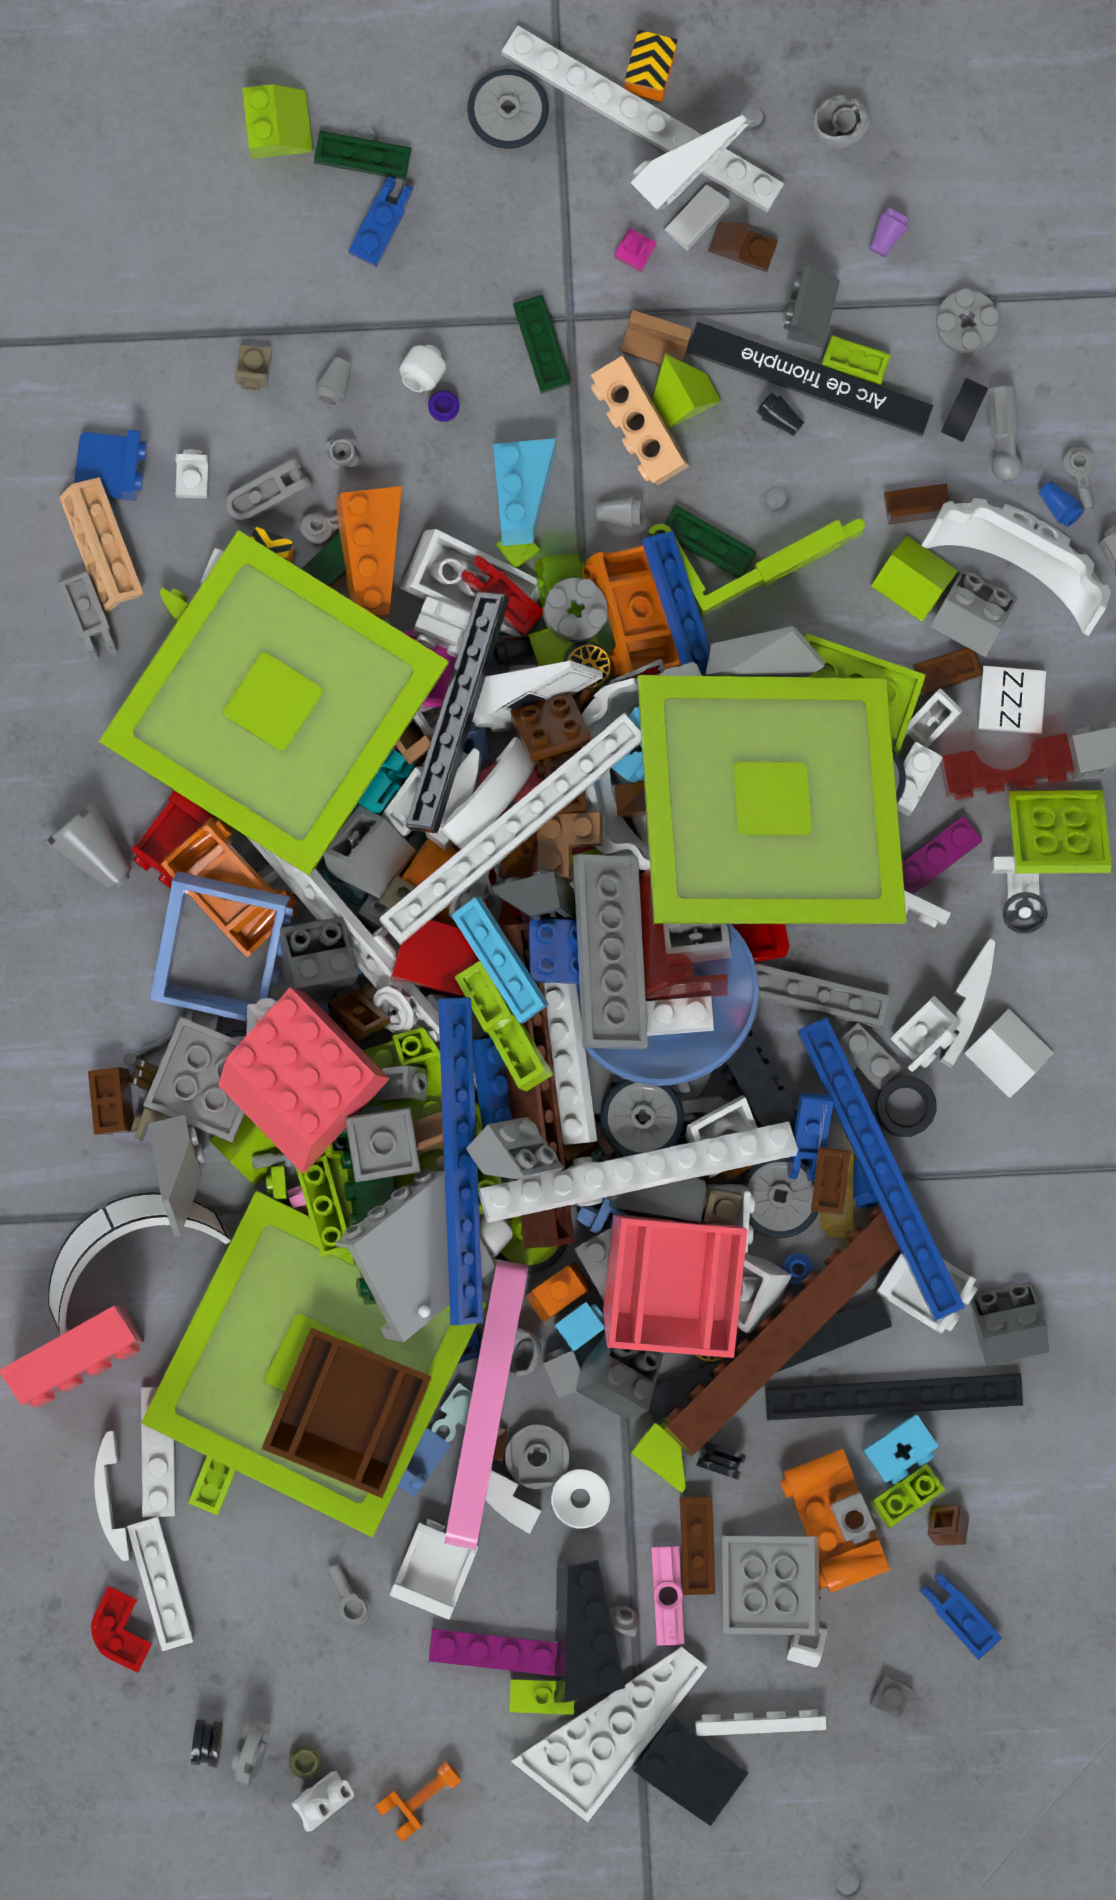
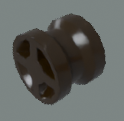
(143, 1075)

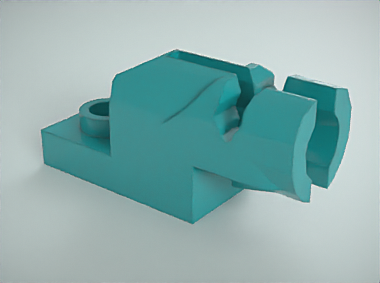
(385, 783)

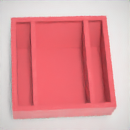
(300, 1078)
(674, 1285)
(72, 1356)

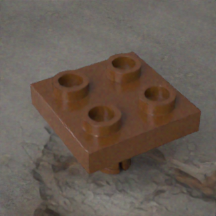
(550, 727)

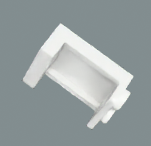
(903, 1292)
(433, 1571)

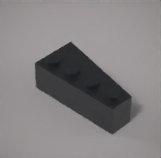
(758, 1083)
(584, 1635)

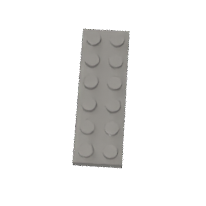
(610, 952)

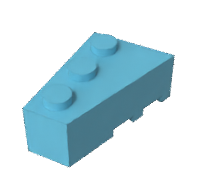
(521, 485)

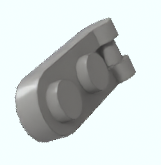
(267, 492)

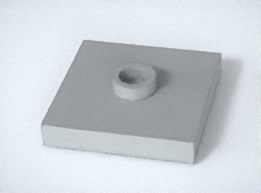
(382, 1144)

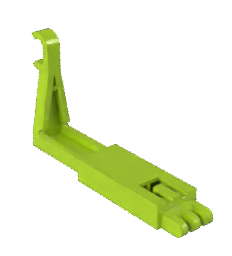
(773, 567)

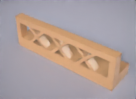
(100, 543)

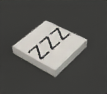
(1012, 700)

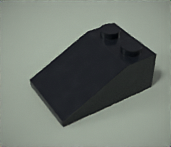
(689, 1771)

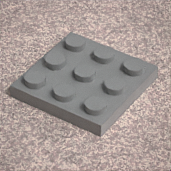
(190, 1080)
(770, 1585)

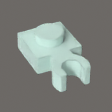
(457, 1410)

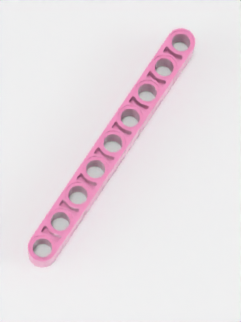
(486, 1404)

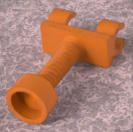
(446, 1777)

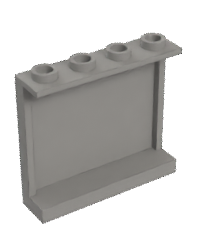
(406, 1254)

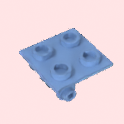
(423, 1462)

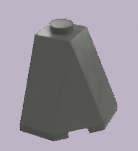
(673, 1200)

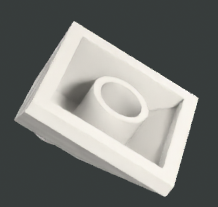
(760, 1291)

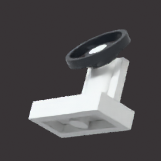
(1021, 895)

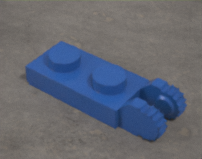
(380, 224)
(810, 1131)
(963, 1618)

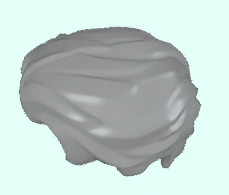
(841, 121)

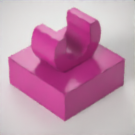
(635, 250)

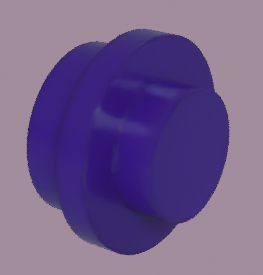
(443, 406)

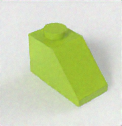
(662, 1455)

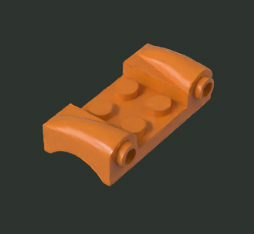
(633, 610)
(212, 856)
(812, 1490)

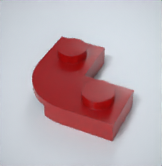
(109, 1631)

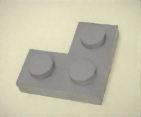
(868, 1057)

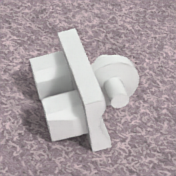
(322, 1800)

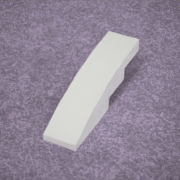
(972, 993)

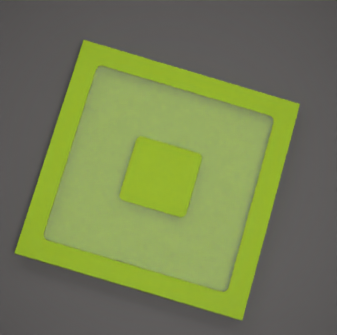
(274, 702)
(770, 800)
(247, 1343)

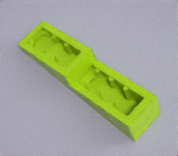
(508, 1035)
(212, 1486)

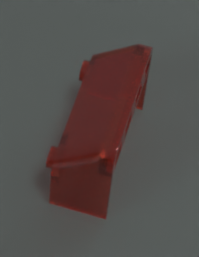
(669, 974)

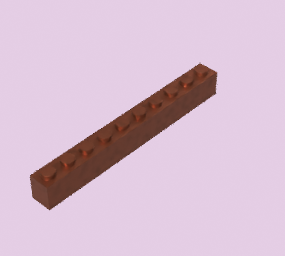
(540, 1105)
(783, 1335)

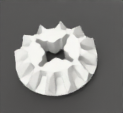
(387, 999)

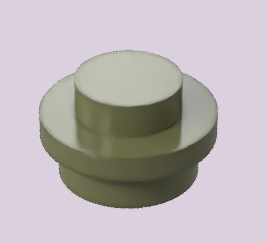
(305, 1762)

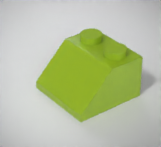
(276, 121)

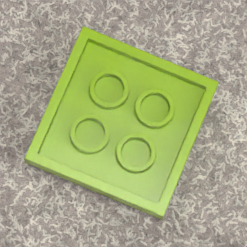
(1059, 832)

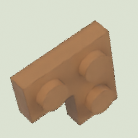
(567, 832)

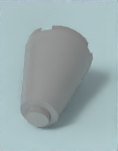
(91, 847)

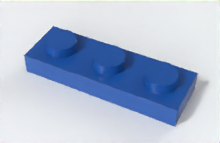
(491, 1082)

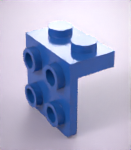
(113, 460)
(553, 951)

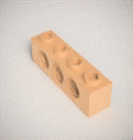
(670, 457)

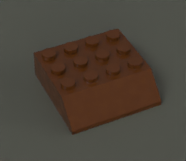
(347, 1412)

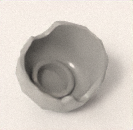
(526, 1353)

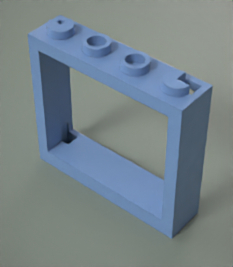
(201, 1000)

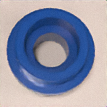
(798, 1258)

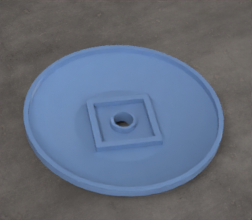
(688, 1056)

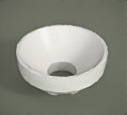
(585, 1516)

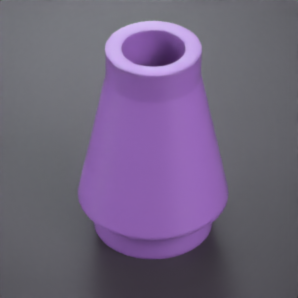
(889, 231)

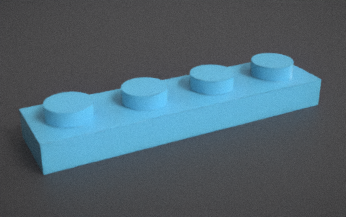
(500, 959)

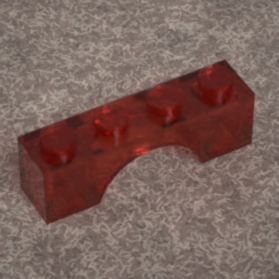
(966, 773)

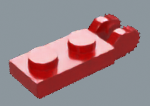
(521, 609)

